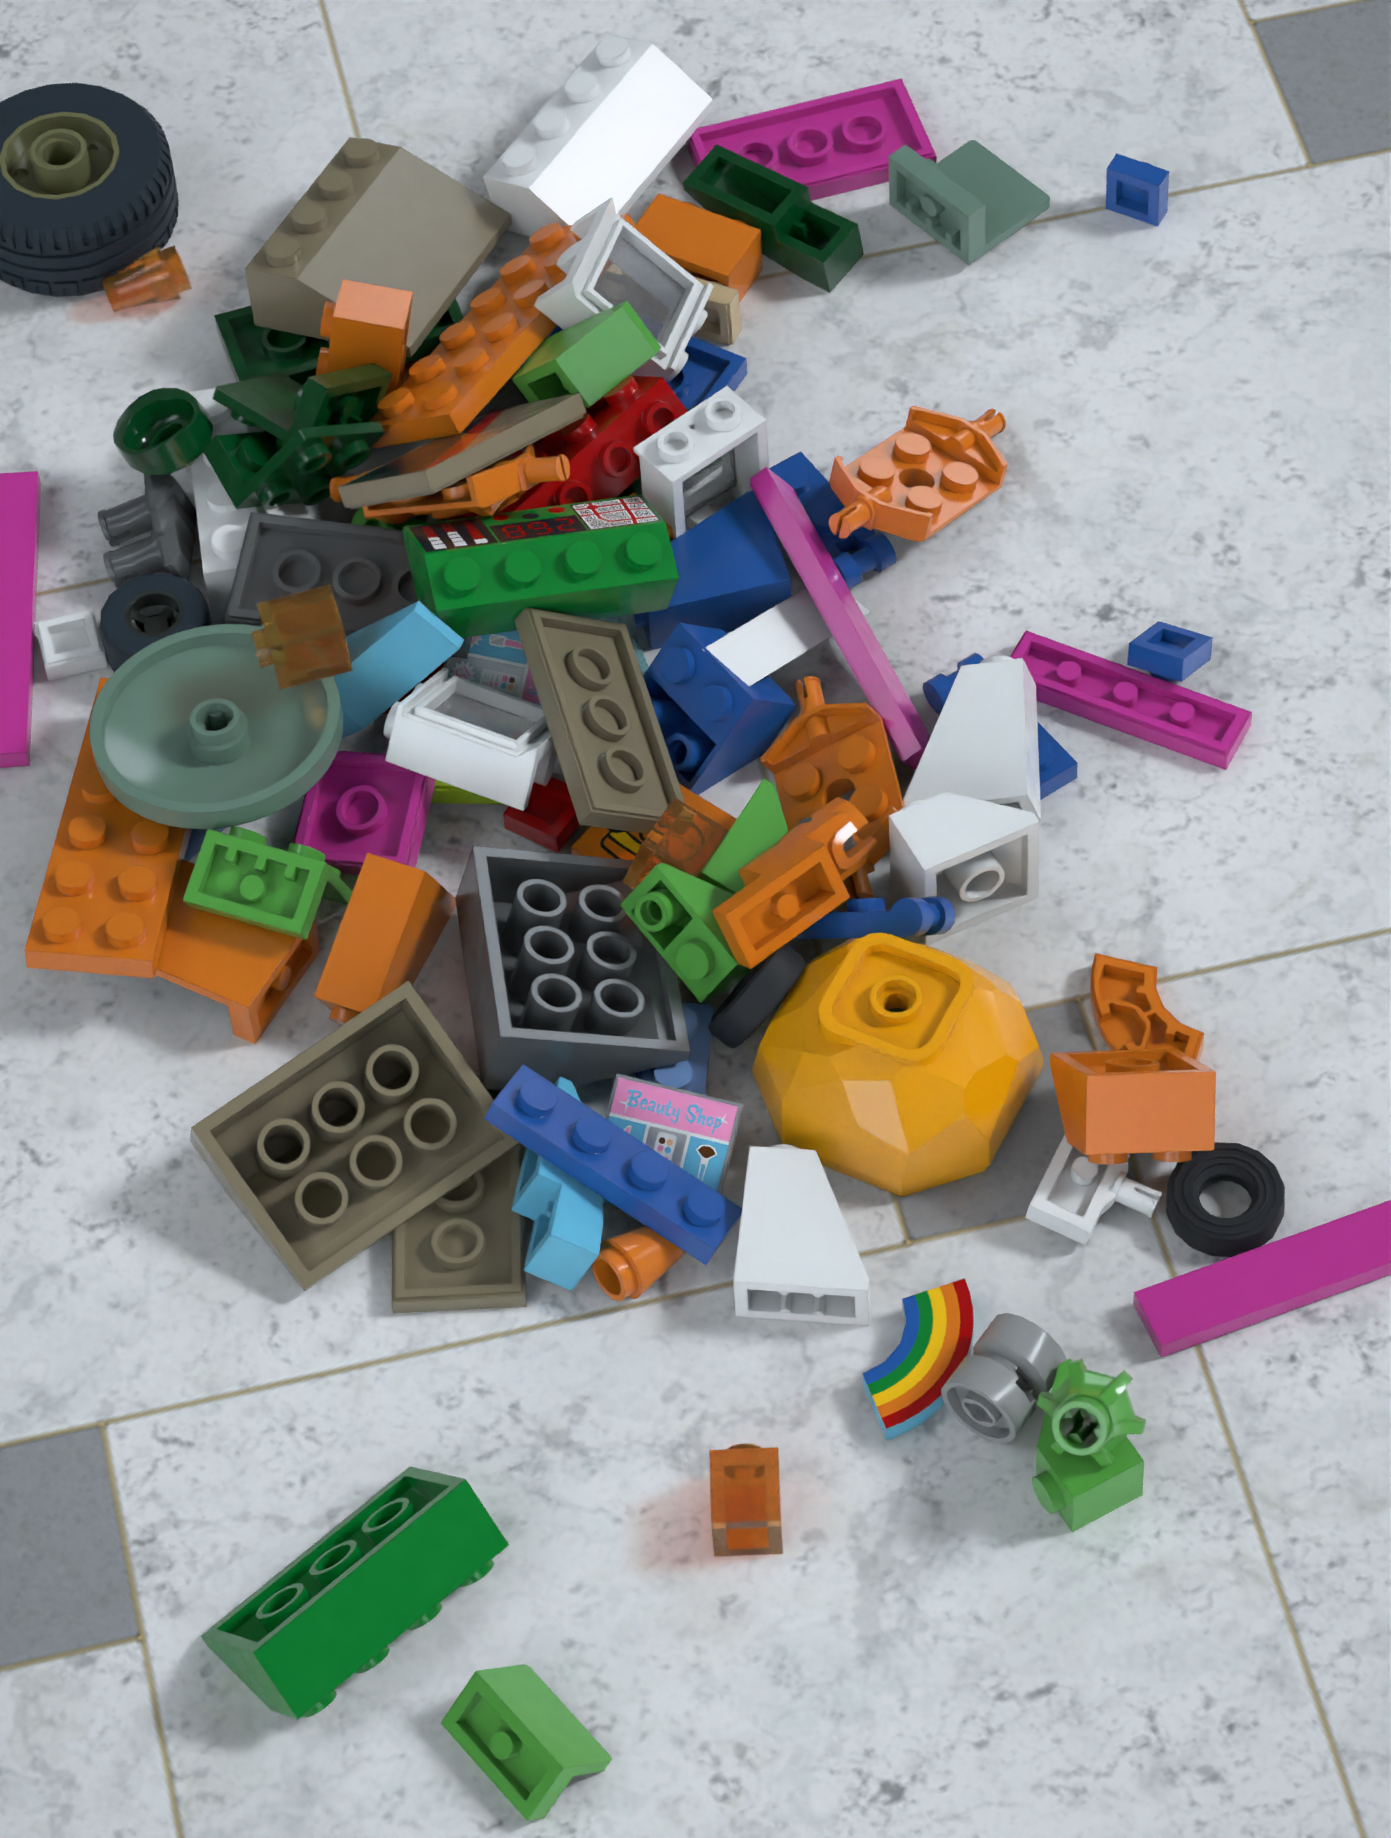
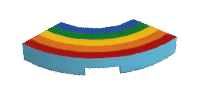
(932, 1346)

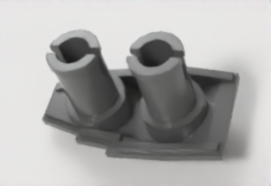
(172, 524)

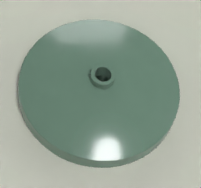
(205, 733)

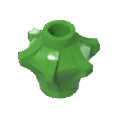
(1097, 1394)

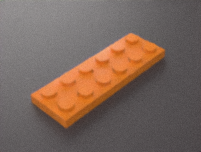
(481, 349)
(105, 883)

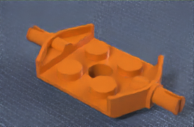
(936, 454)
(481, 492)
(831, 753)

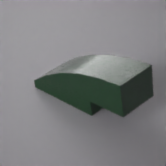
(793, 229)

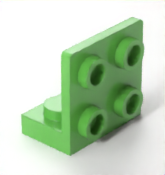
(262, 884)

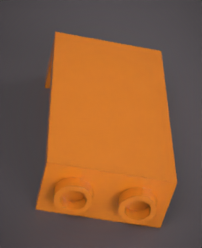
(233, 961)

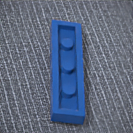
(614, 1164)

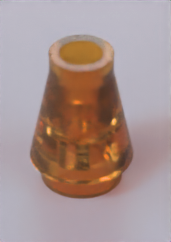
(148, 280)

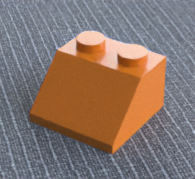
(1135, 1103)

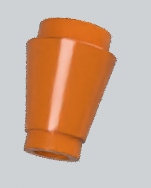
(633, 1262)

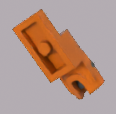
(794, 882)

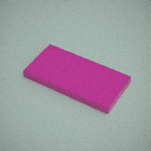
(827, 141)

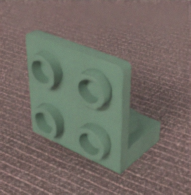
(964, 199)

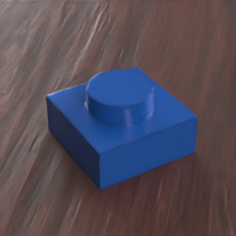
(1137, 189)
(1169, 651)

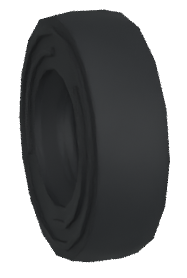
(756, 996)
(1225, 1235)

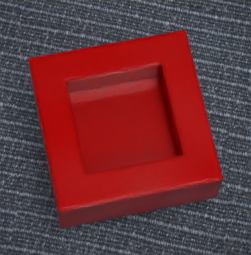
(547, 819)

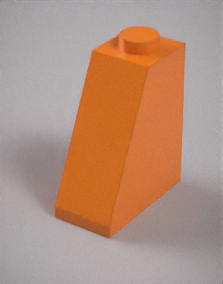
(382, 936)

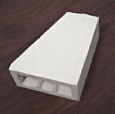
(985, 739)
(795, 1244)

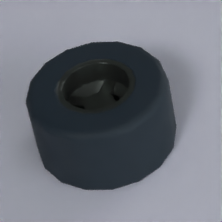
(148, 611)

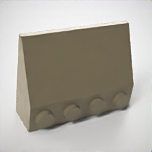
(378, 222)
(352, 1136)

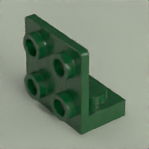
(323, 400)
(267, 475)

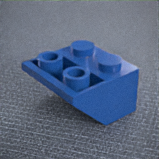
(707, 712)

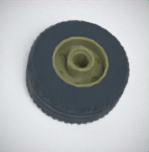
(80, 187)

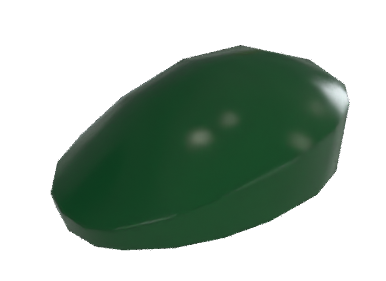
(163, 431)

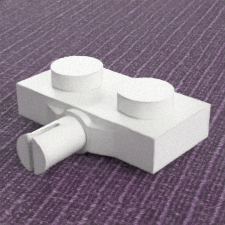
(1080, 1191)

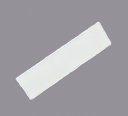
(773, 638)

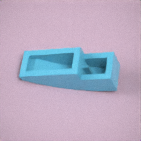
(565, 1217)

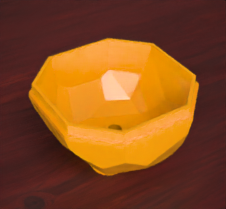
(903, 1092)

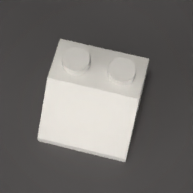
(965, 851)

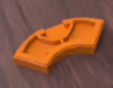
(1132, 1012)

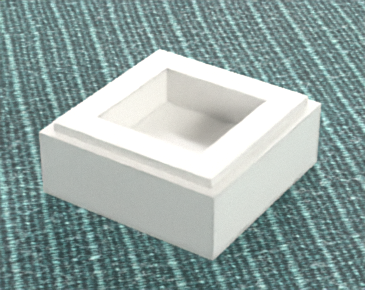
(70, 645)

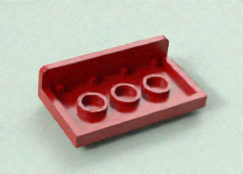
(602, 444)

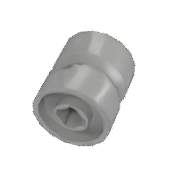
(1003, 1378)

